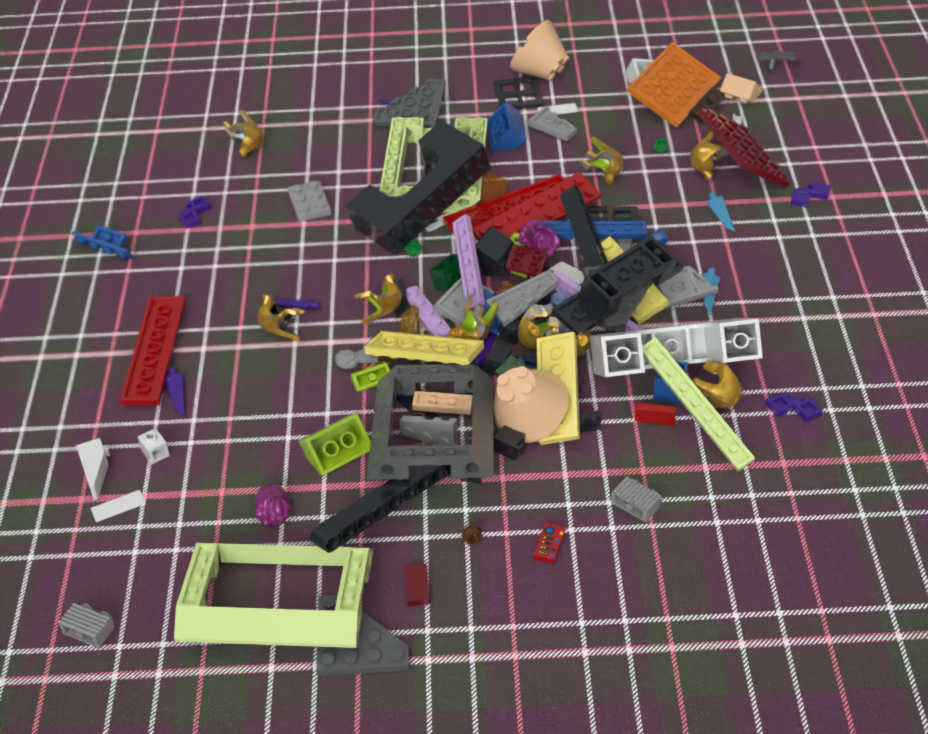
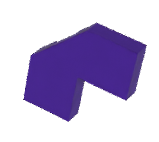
(815, 190)
(189, 216)
(804, 407)

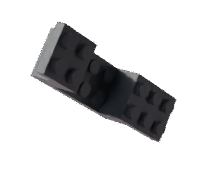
(608, 284)

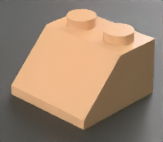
(740, 89)

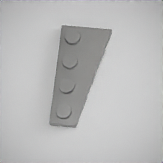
(521, 297)

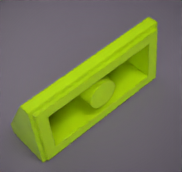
(369, 377)

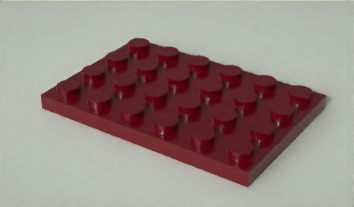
(743, 147)

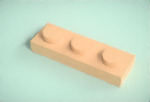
(442, 402)

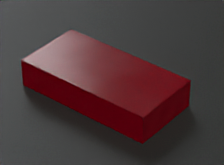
(417, 585)

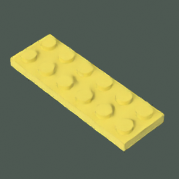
(653, 299)
(424, 347)
(559, 356)

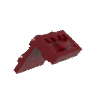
(526, 261)

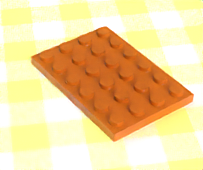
(673, 84)

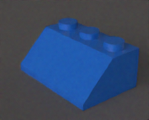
(505, 128)

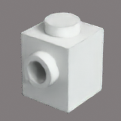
(153, 446)

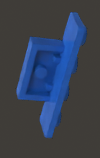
(106, 239)

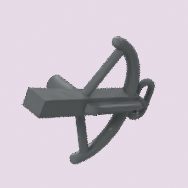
(776, 55)

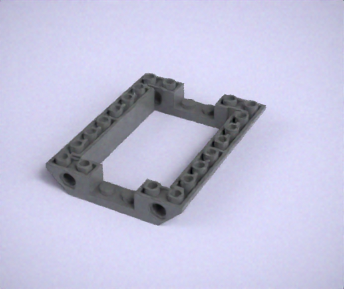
(465, 460)

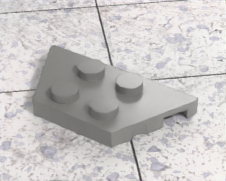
(686, 287)

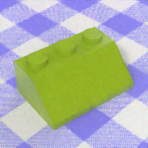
(336, 444)

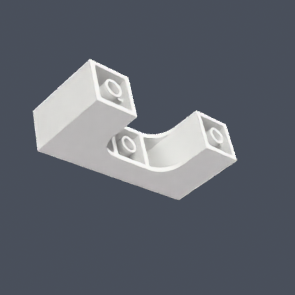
(692, 343)

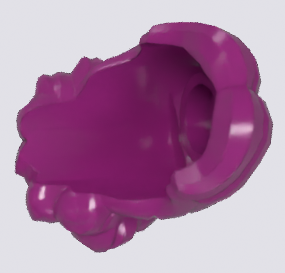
(539, 237)
(272, 505)

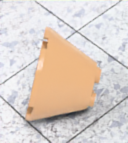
(542, 53)
(530, 402)

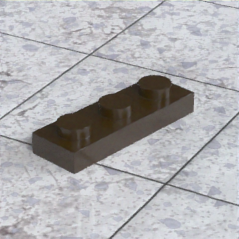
(709, 100)

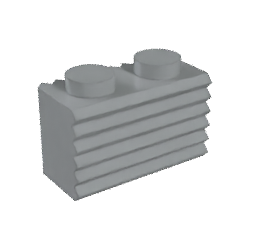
(636, 499)
(87, 624)

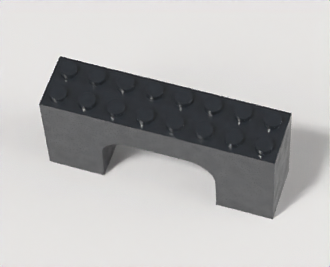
(398, 220)

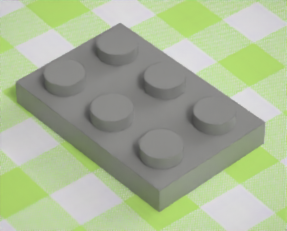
(309, 201)
(450, 302)

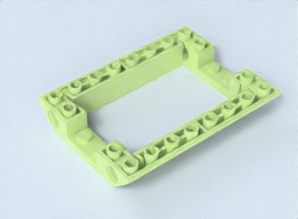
(410, 131)
(272, 626)

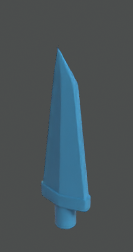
(719, 208)
(713, 280)

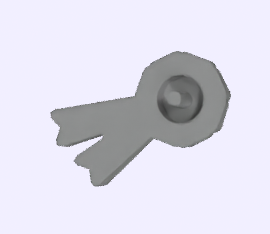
(349, 359)

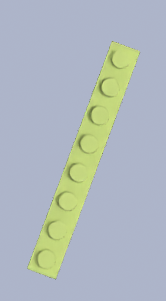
(697, 405)

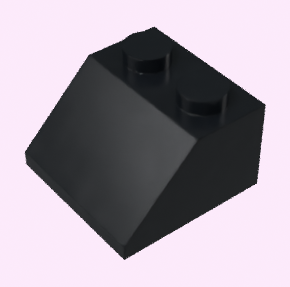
(493, 252)

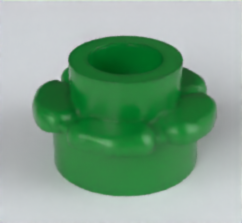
(661, 145)
(413, 249)

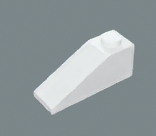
(95, 464)

